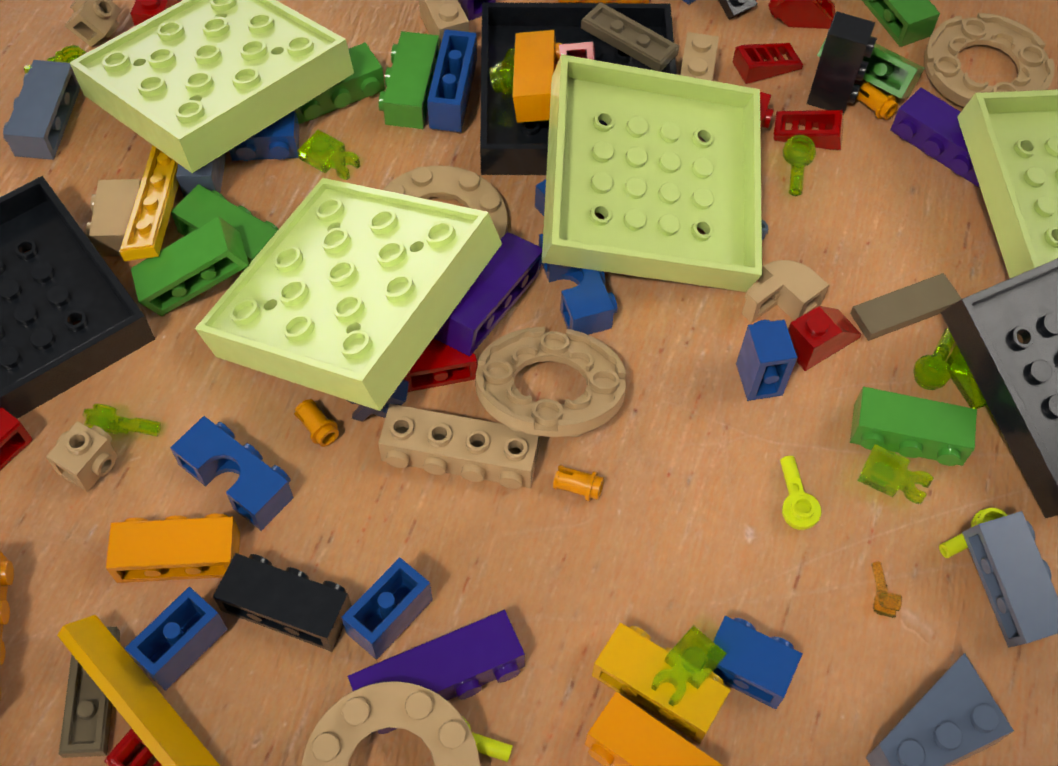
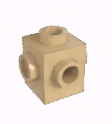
(93, 19)
(83, 455)

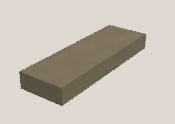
(630, 37)
(904, 306)
(85, 714)

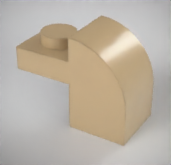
(789, 286)

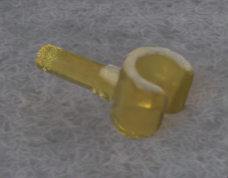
(884, 602)

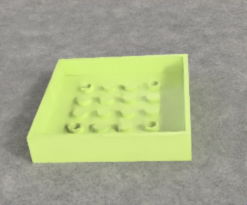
(212, 74)
(653, 175)
(1016, 182)
(351, 290)

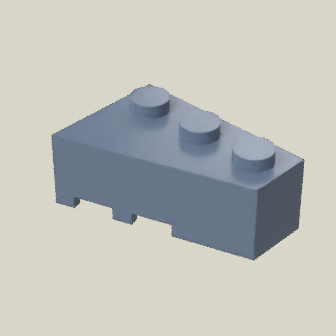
(946, 724)

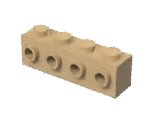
(458, 446)

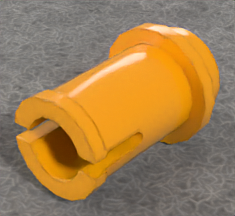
(883, 105)
(322, 430)
(579, 482)

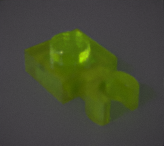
(327, 152)
(889, 472)
(691, 661)

